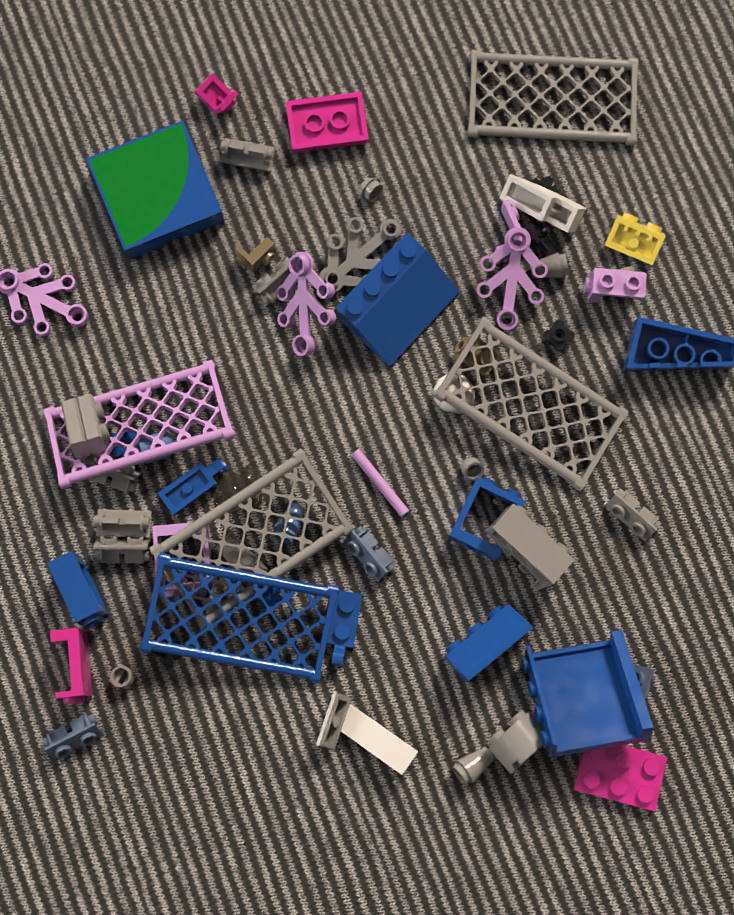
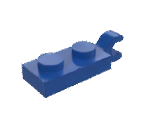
(191, 485)
(344, 624)

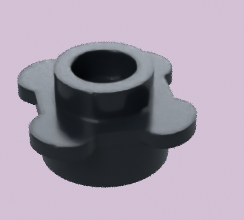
(554, 341)

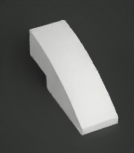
(543, 203)
(377, 740)

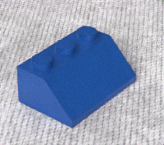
(486, 641)

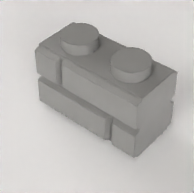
(84, 425)

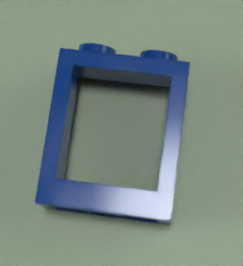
(471, 541)
(78, 589)

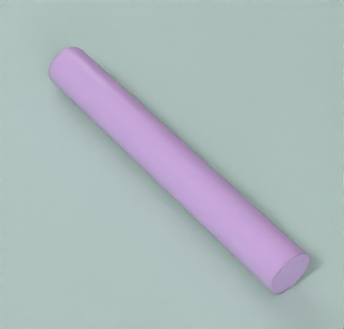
(380, 483)

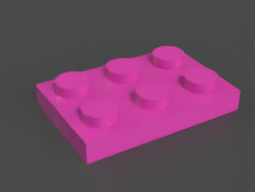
(327, 122)
(622, 775)

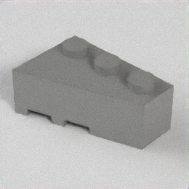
(530, 545)

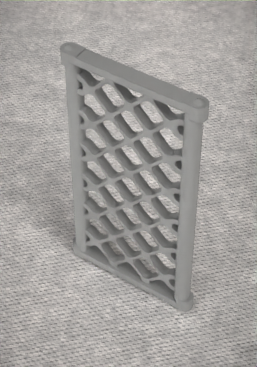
(590, 66)
(619, 413)
(298, 458)

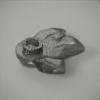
(232, 483)

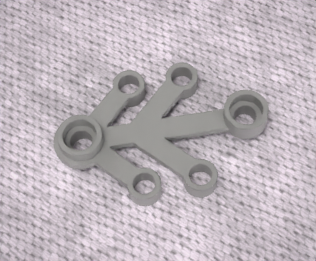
(355, 257)

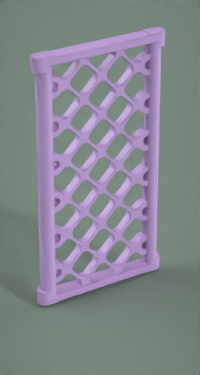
(158, 447)

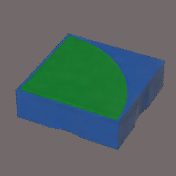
(155, 189)

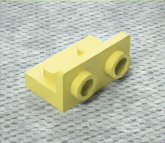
(635, 239)

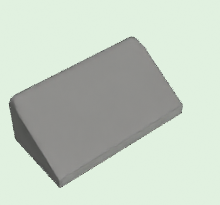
(333, 721)

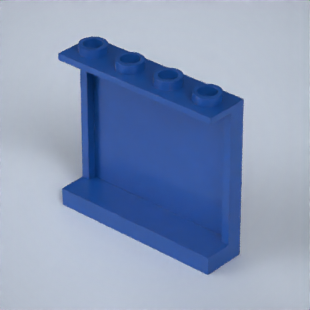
(587, 696)

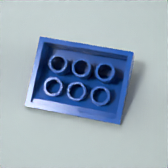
(396, 299)

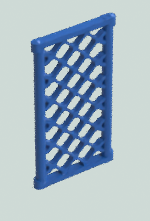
(313, 674)

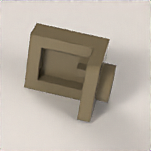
(261, 255)
(482, 355)

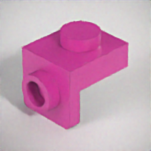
(216, 95)

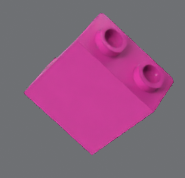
(79, 664)

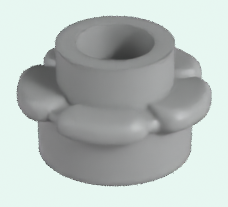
(371, 189)

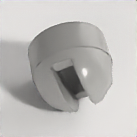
(472, 468)
(119, 673)

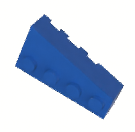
(676, 348)

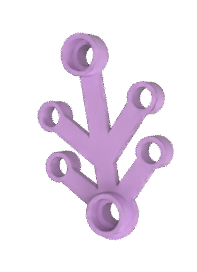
(302, 271)
(512, 273)
(39, 295)

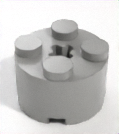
(518, 742)

